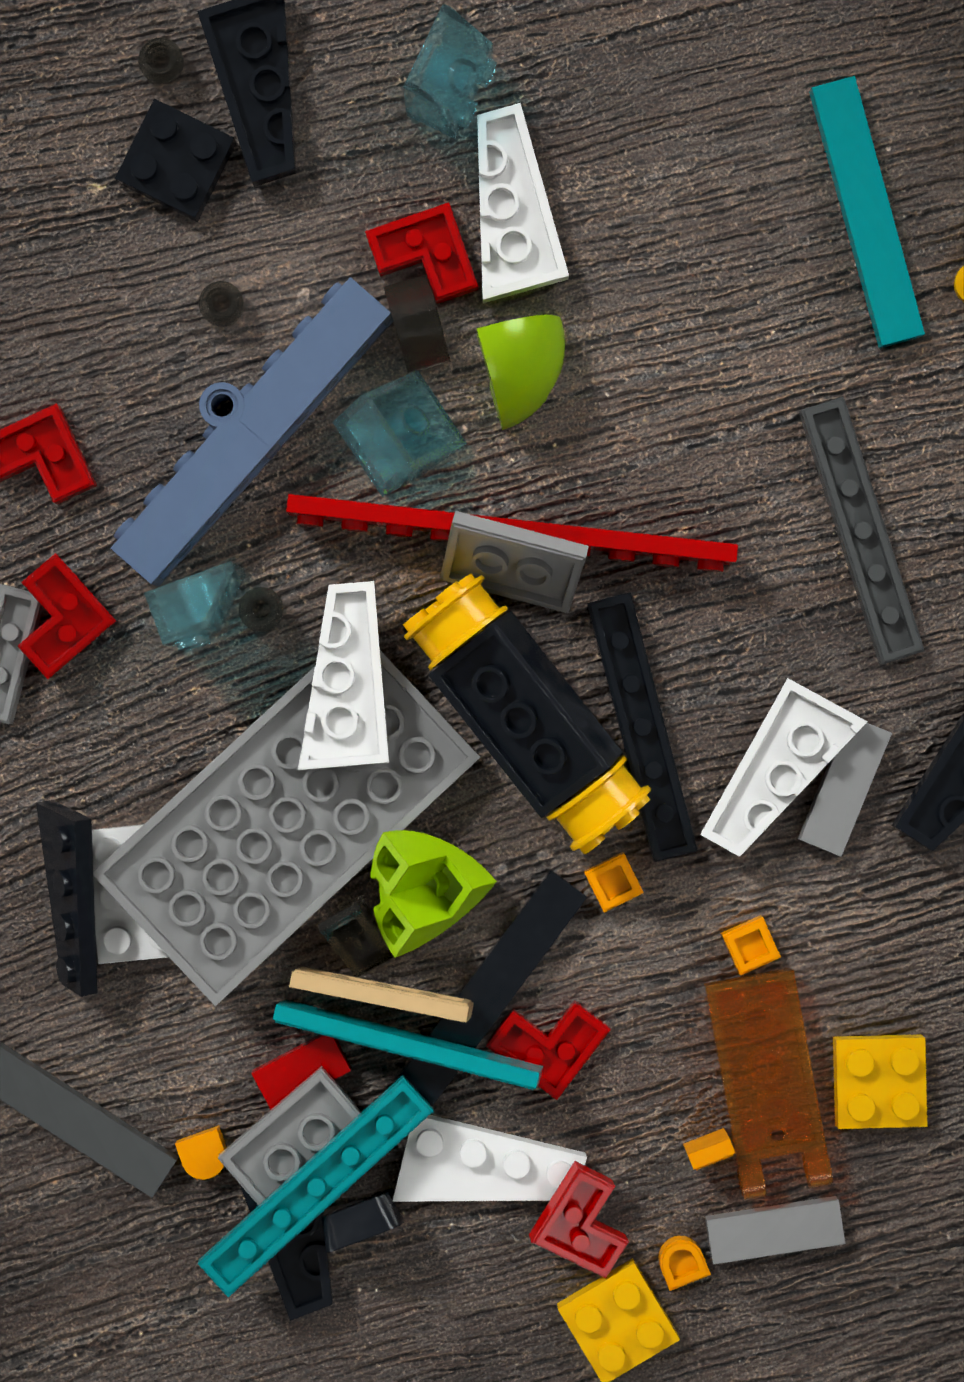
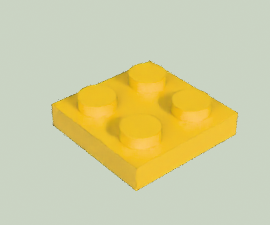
(880, 1081)
(618, 1321)

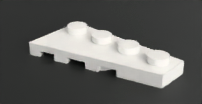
(515, 217)
(347, 696)
(784, 757)
(478, 1164)

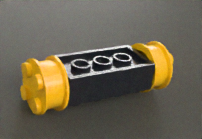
(526, 714)

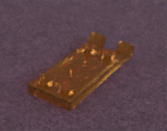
(767, 1076)

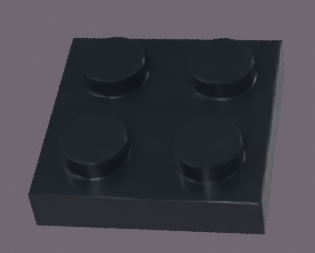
(175, 160)

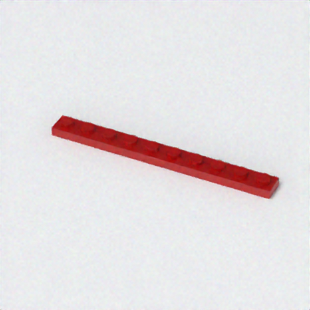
(619, 544)

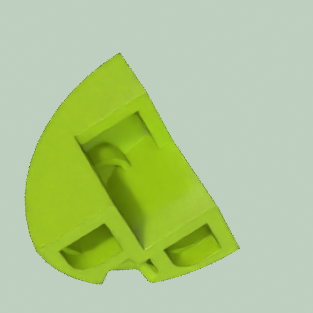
(522, 363)
(423, 887)

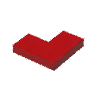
(427, 239)
(50, 445)
(74, 620)
(559, 1052)
(290, 1069)
(570, 1225)

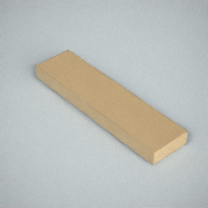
(382, 994)

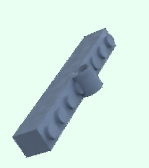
(253, 432)

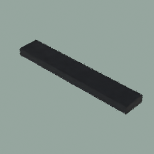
(642, 725)
(500, 976)

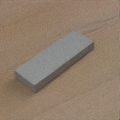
(18, 619)
(844, 790)
(775, 1230)

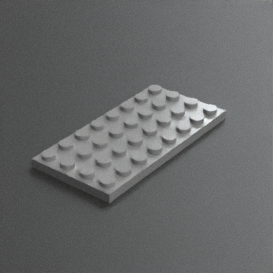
(265, 844)

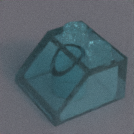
(448, 74)
(398, 432)
(195, 606)

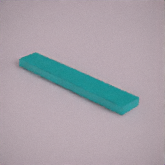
(866, 212)
(408, 1044)
(315, 1186)

